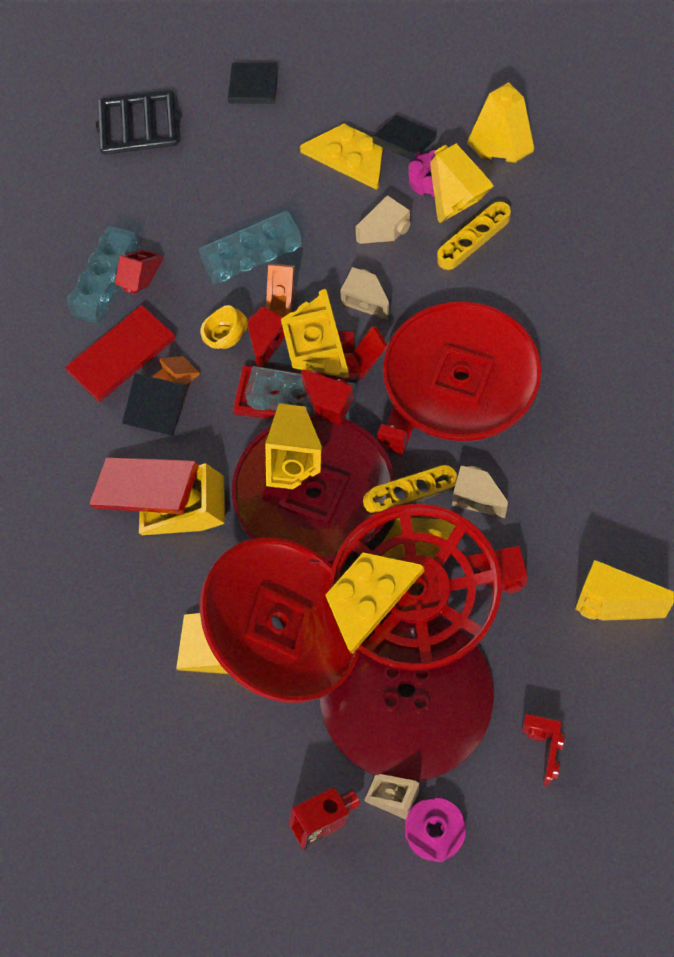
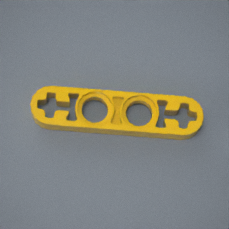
(476, 237)
(409, 485)

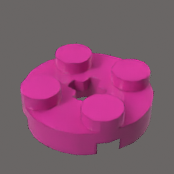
(418, 174)
(437, 847)

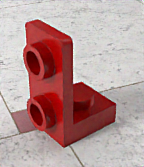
(365, 355)
(395, 434)
(539, 729)

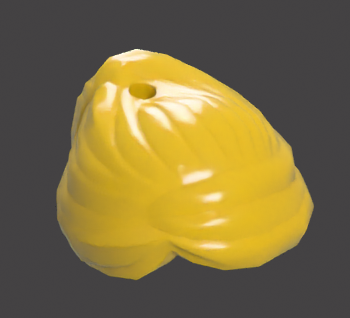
(224, 327)

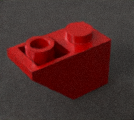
(327, 396)

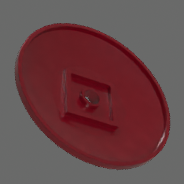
(349, 469)
(418, 733)

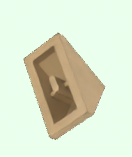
(393, 794)

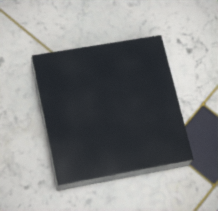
(252, 83)
(404, 137)
(153, 404)

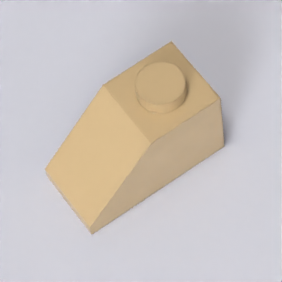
(384, 223)
(364, 293)
(478, 492)

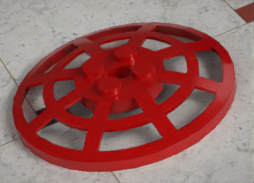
(435, 580)

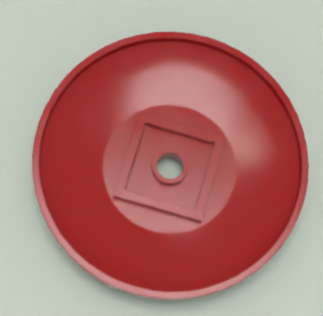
(468, 339)
(236, 613)

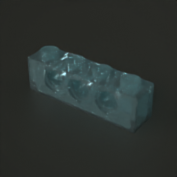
(250, 247)
(101, 275)
(265, 380)

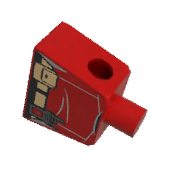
(312, 822)

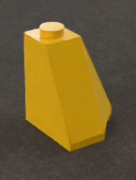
(502, 127)
(456, 181)
(291, 448)

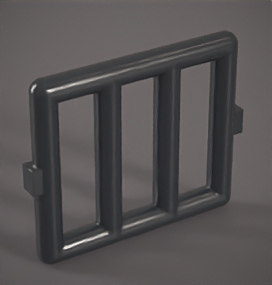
(125, 102)

